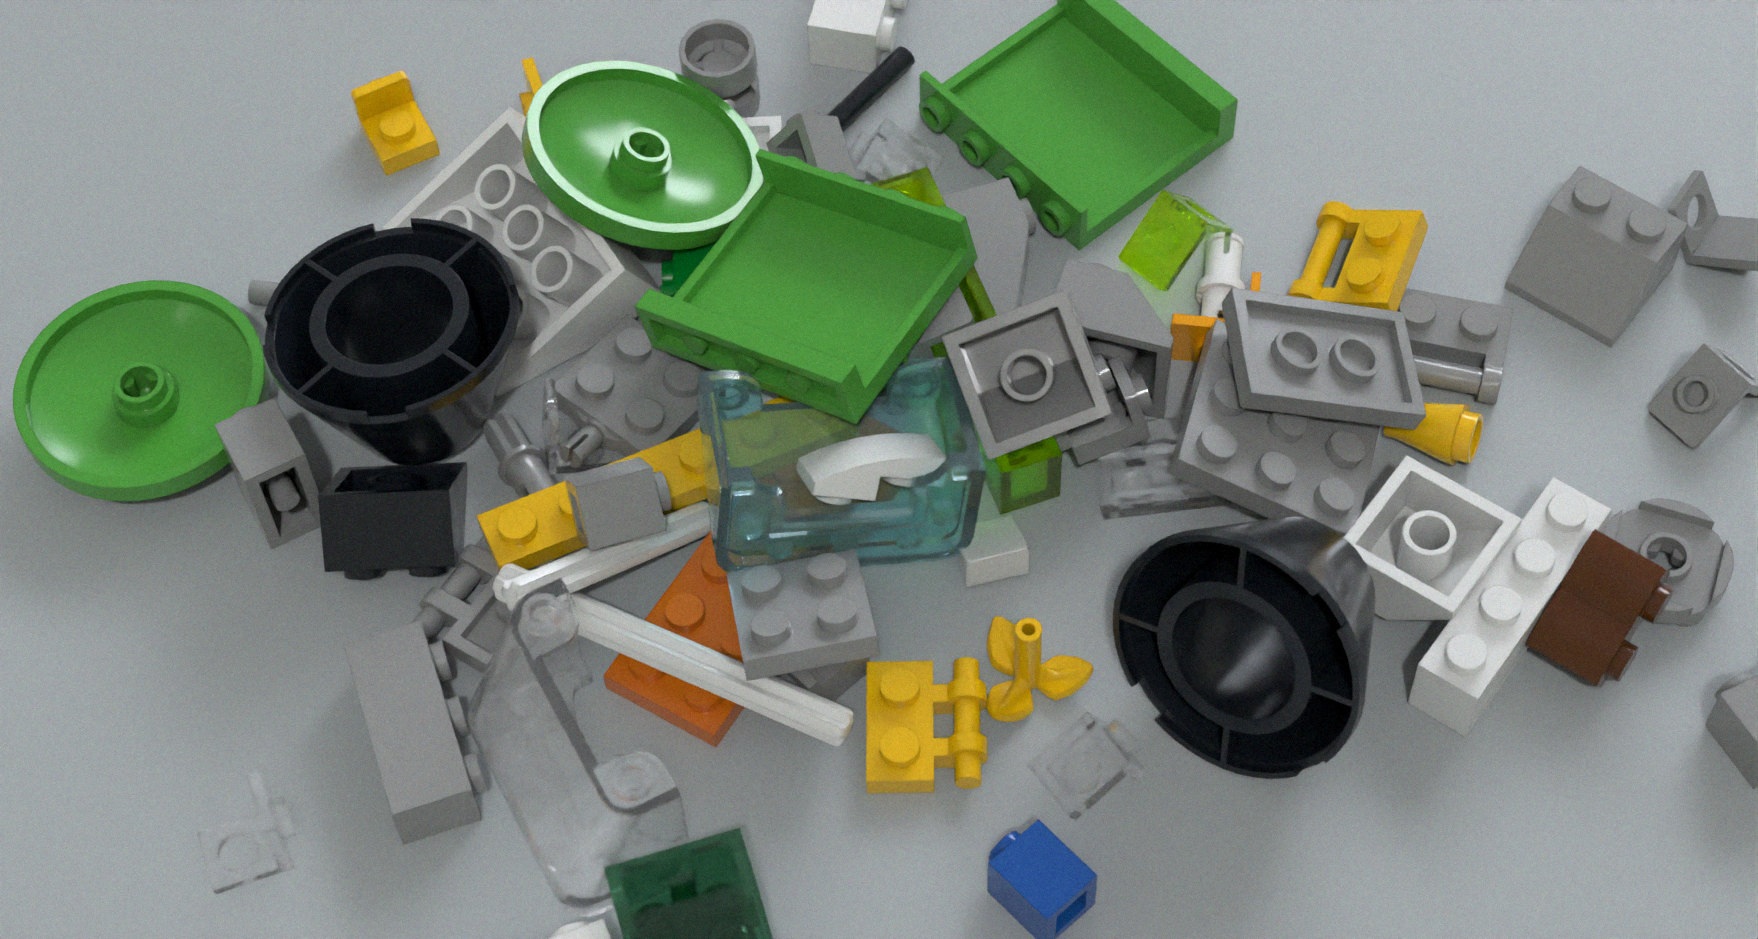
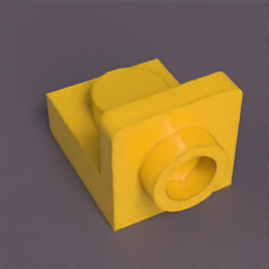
(393, 123)

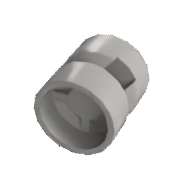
(724, 61)

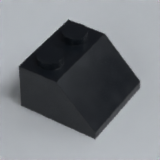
(394, 519)

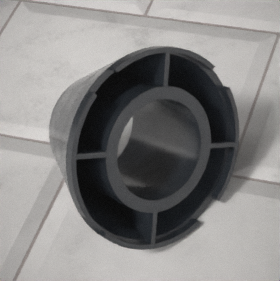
(396, 336)
(1250, 641)

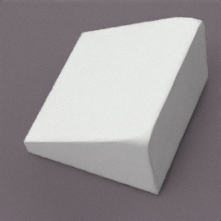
(994, 553)

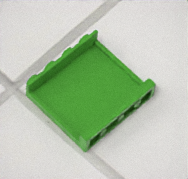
(1082, 115)
(815, 287)

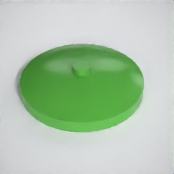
(640, 154)
(130, 388)

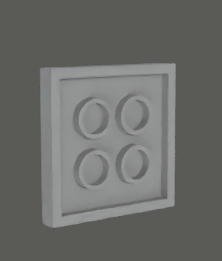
(1269, 458)

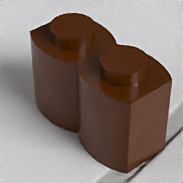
(1600, 608)

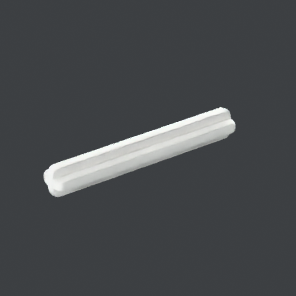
(590, 567)

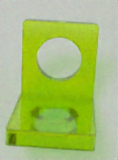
(1169, 238)

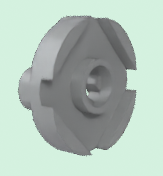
(1694, 547)

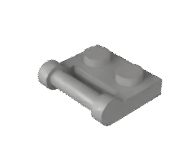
(1460, 334)

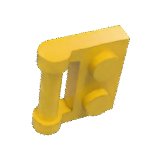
(1378, 259)

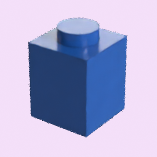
(1040, 881)

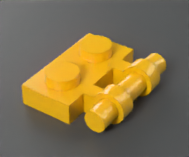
(901, 726)

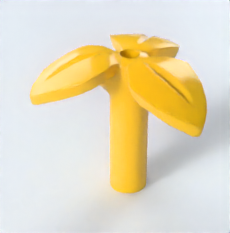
(1017, 653)

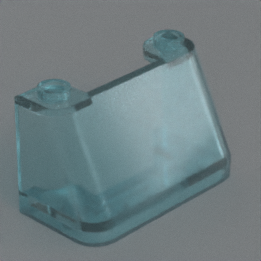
(770, 517)

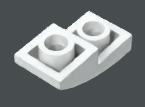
(855, 465)

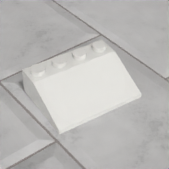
(566, 276)

